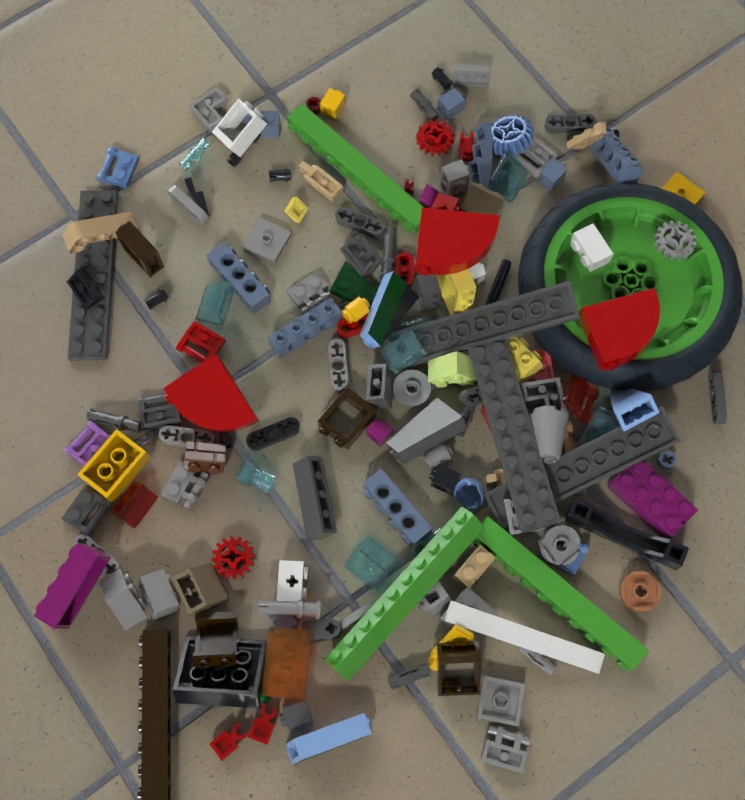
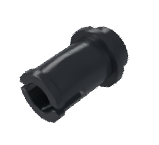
(439, 75)
(280, 175)
(156, 299)

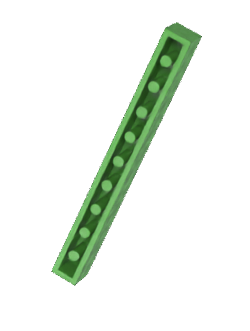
(356, 167)
(404, 593)
(561, 596)

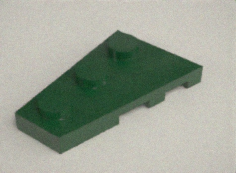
(351, 285)

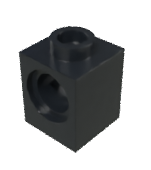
(444, 479)

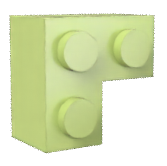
(451, 369)

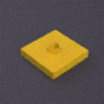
(685, 188)

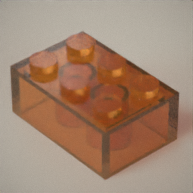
(287, 662)

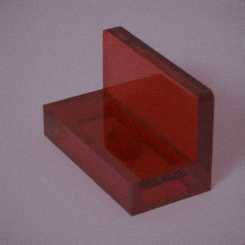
(134, 504)

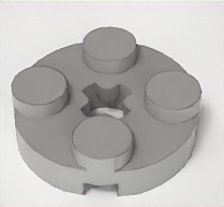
(570, 546)

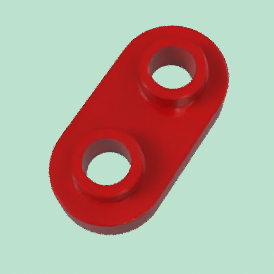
(405, 272)
(355, 327)

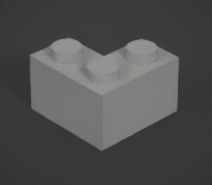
(543, 393)
(122, 598)

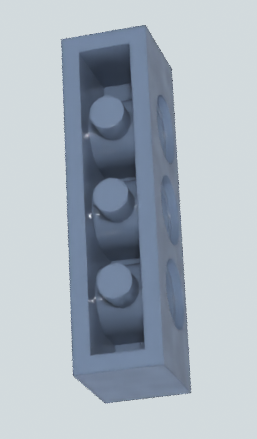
(617, 158)
(253, 300)
(305, 328)
(380, 482)

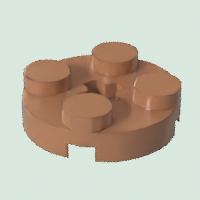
(631, 599)

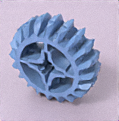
(511, 135)

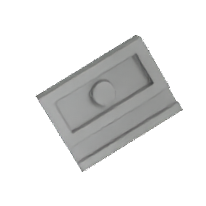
(471, 75)

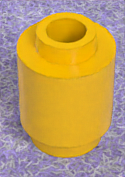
(356, 310)

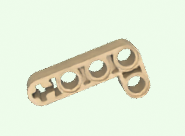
(94, 230)

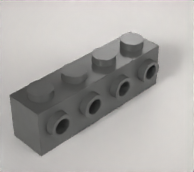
(314, 498)

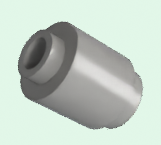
(437, 455)

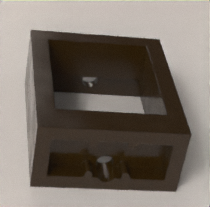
(139, 249)
(358, 403)
(459, 653)

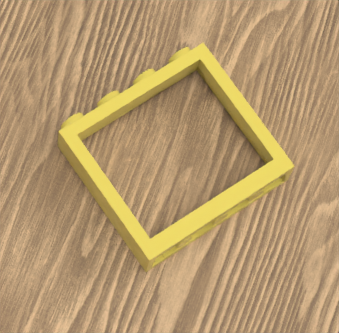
(457, 291)

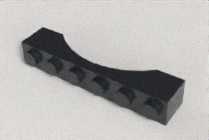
(653, 547)

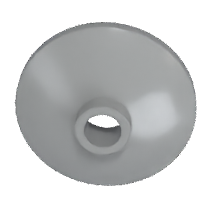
(411, 379)

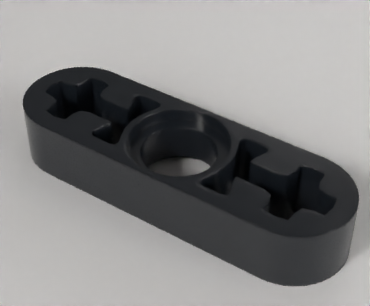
(276, 426)

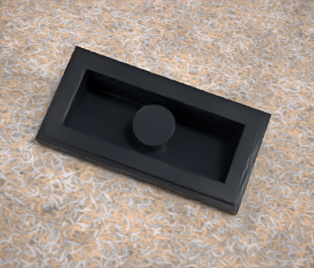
(85, 288)

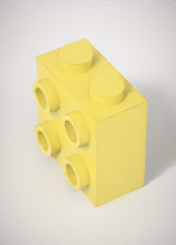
(524, 361)

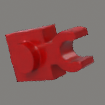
(465, 147)
(262, 728)
(226, 743)

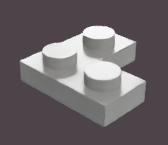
(206, 106)

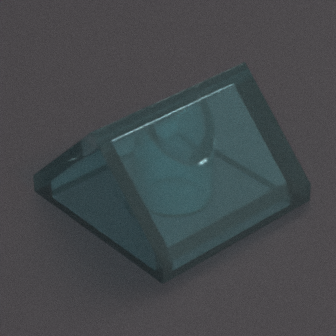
(507, 177)
(215, 303)
(371, 563)

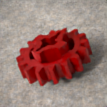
(433, 137)
(234, 566)

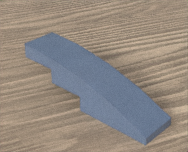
(482, 151)

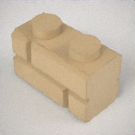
(473, 567)

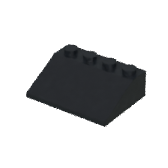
(222, 686)

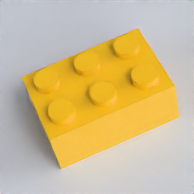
(114, 466)

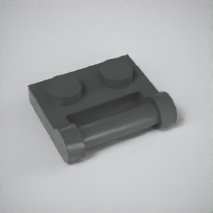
(157, 416)
(83, 507)

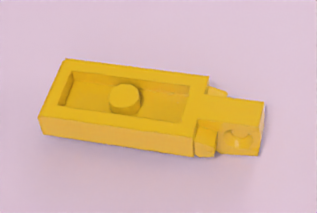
(456, 634)

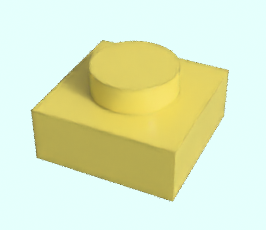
(296, 209)

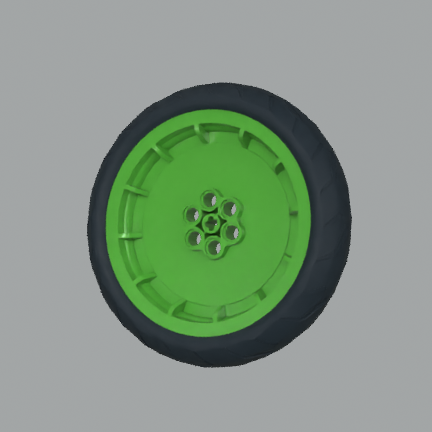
(696, 295)

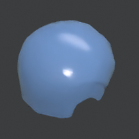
(469, 493)

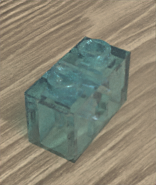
(412, 351)

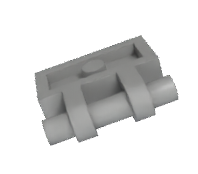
(308, 289)
(179, 483)
(502, 755)

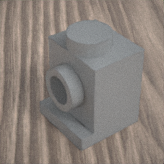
(436, 592)

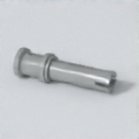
(300, 608)

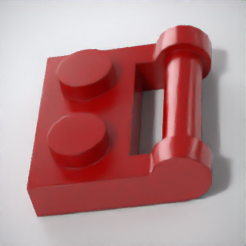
(203, 338)

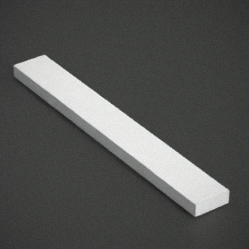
(524, 637)

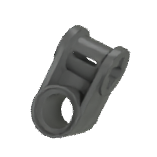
(319, 629)

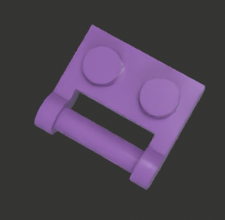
(90, 447)

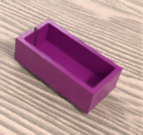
(652, 499)
(71, 586)

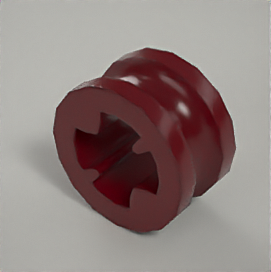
(313, 101)
(409, 186)

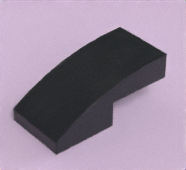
(197, 197)

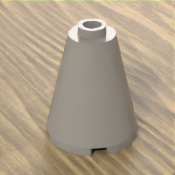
(550, 431)

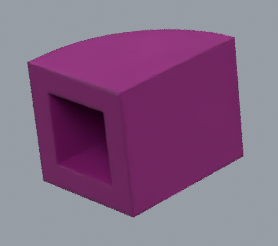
(428, 196)
(379, 431)

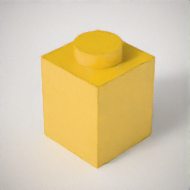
(332, 103)

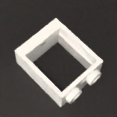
(232, 120)

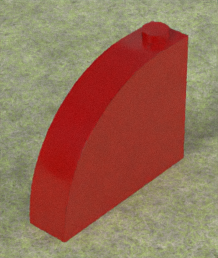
(453, 240)
(620, 327)
(211, 398)

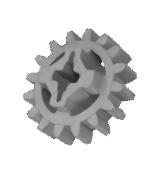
(672, 244)

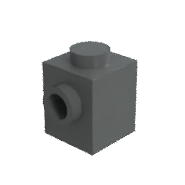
(296, 716)

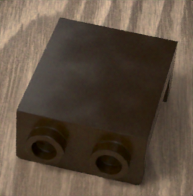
(216, 639)

